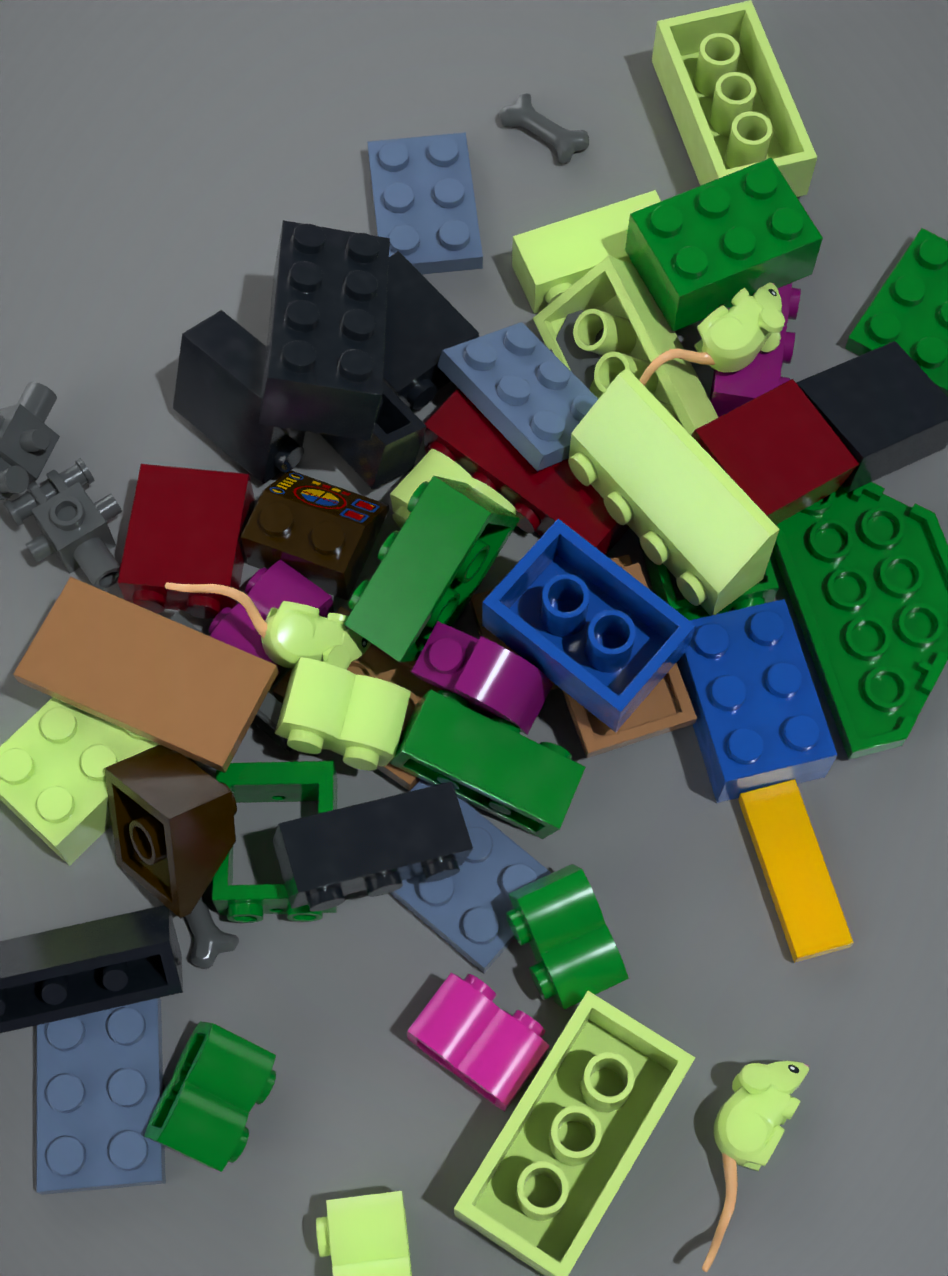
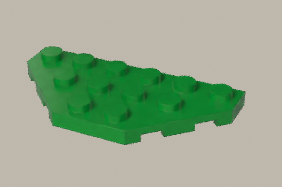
(870, 607)

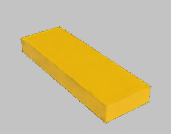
(795, 871)

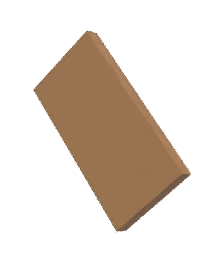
(147, 674)

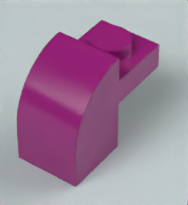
(484, 675)

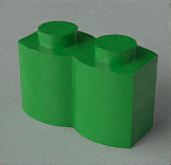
(566, 937)
(212, 1096)

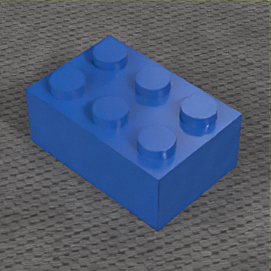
(587, 624)
(754, 701)

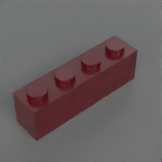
(539, 496)

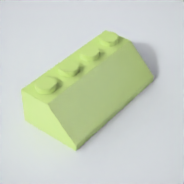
(631, 339)
(671, 495)

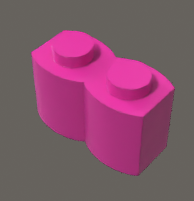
(479, 1039)

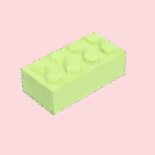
(730, 95)
(57, 774)
(573, 1137)

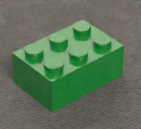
(722, 239)
(429, 567)

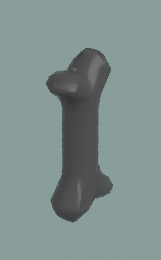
(562, 139)
(208, 937)

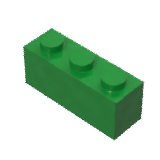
(489, 763)

